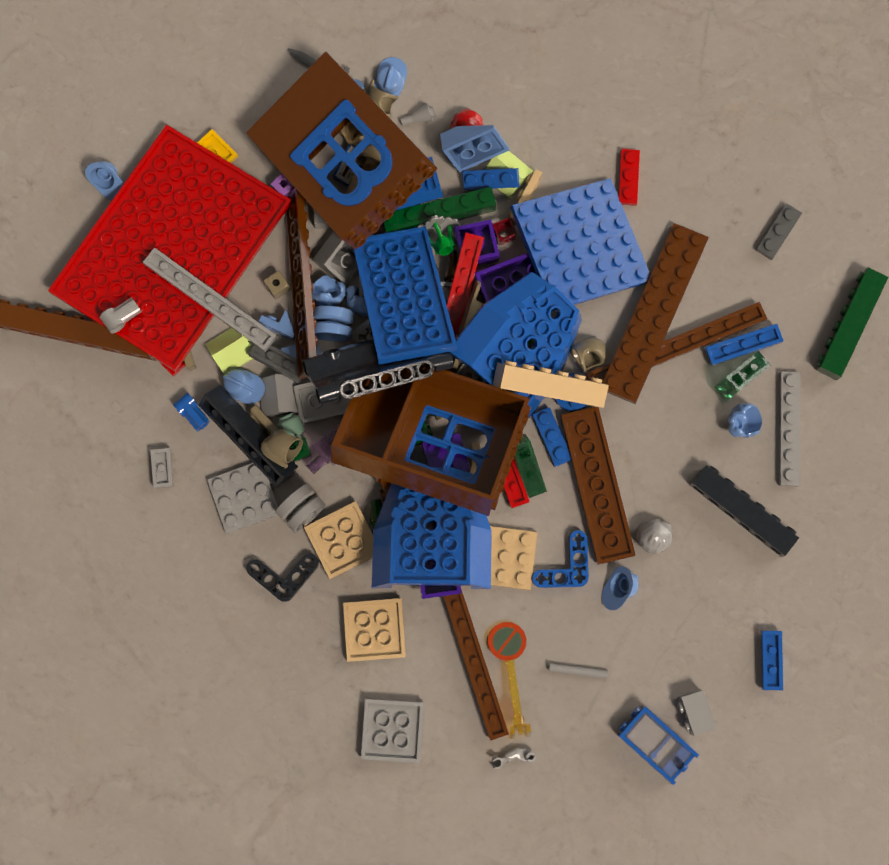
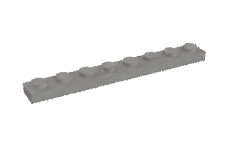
(209, 299)

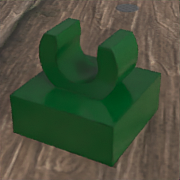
(304, 452)

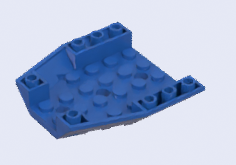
(508, 322)
(404, 543)

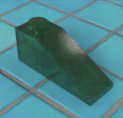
(742, 376)
(529, 468)

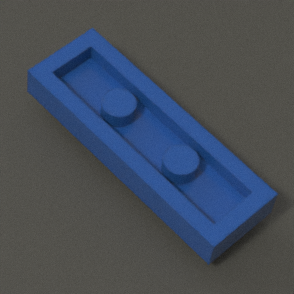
(491, 178)
(552, 437)
(772, 660)

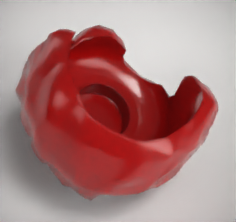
(466, 118)

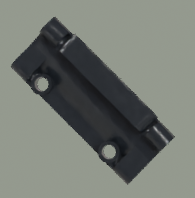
(359, 361)

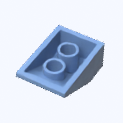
(472, 145)

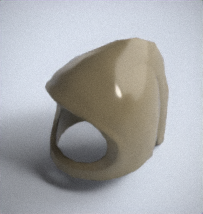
(382, 99)
(589, 353)
(277, 447)

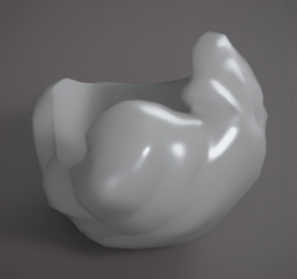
(654, 536)

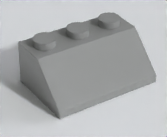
(337, 259)

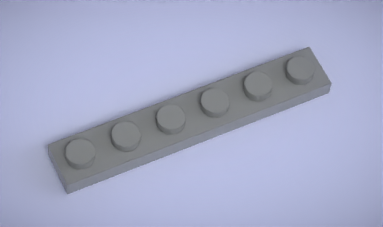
(789, 429)

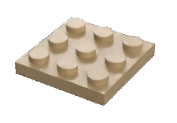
(341, 540)
(512, 557)
(374, 630)

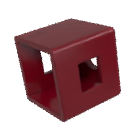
(506, 226)

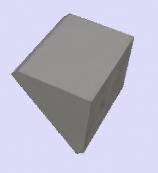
(278, 396)

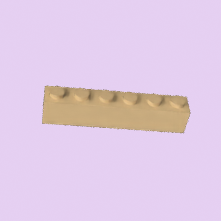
(550, 385)

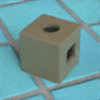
(277, 291)

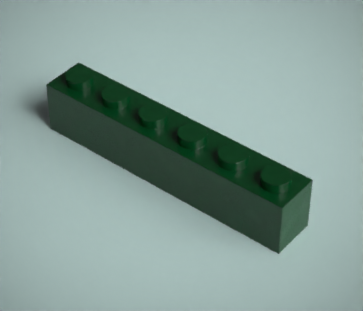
(454, 207)
(852, 323)

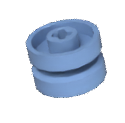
(333, 323)

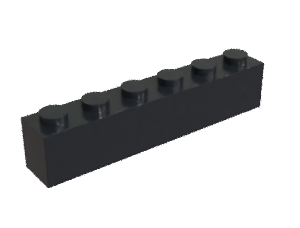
(243, 432)
(744, 511)

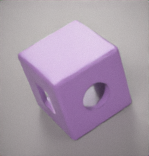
(278, 185)

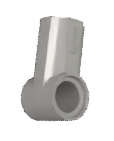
(115, 318)

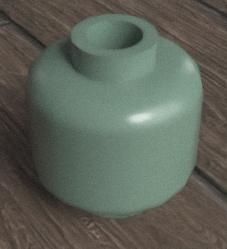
(292, 424)

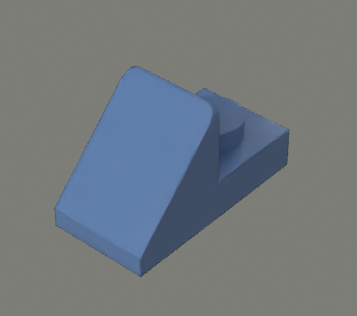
(282, 328)

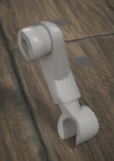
(515, 754)

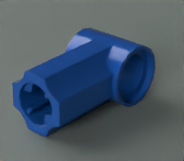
(189, 408)

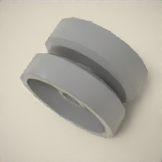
(300, 508)

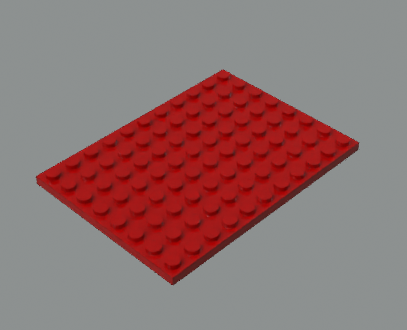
(193, 212)

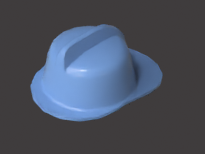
(391, 76)
(104, 178)
(244, 386)
(619, 588)

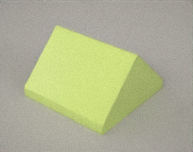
(508, 160)
(229, 350)

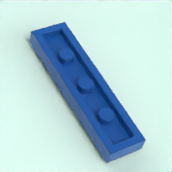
(744, 344)

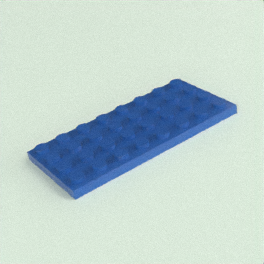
(404, 296)

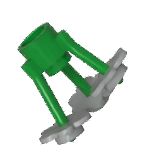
(443, 244)

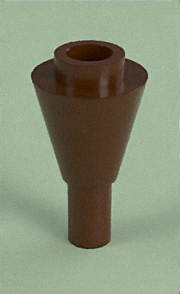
(451, 267)

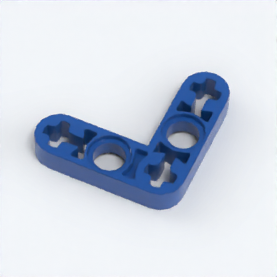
(569, 573)

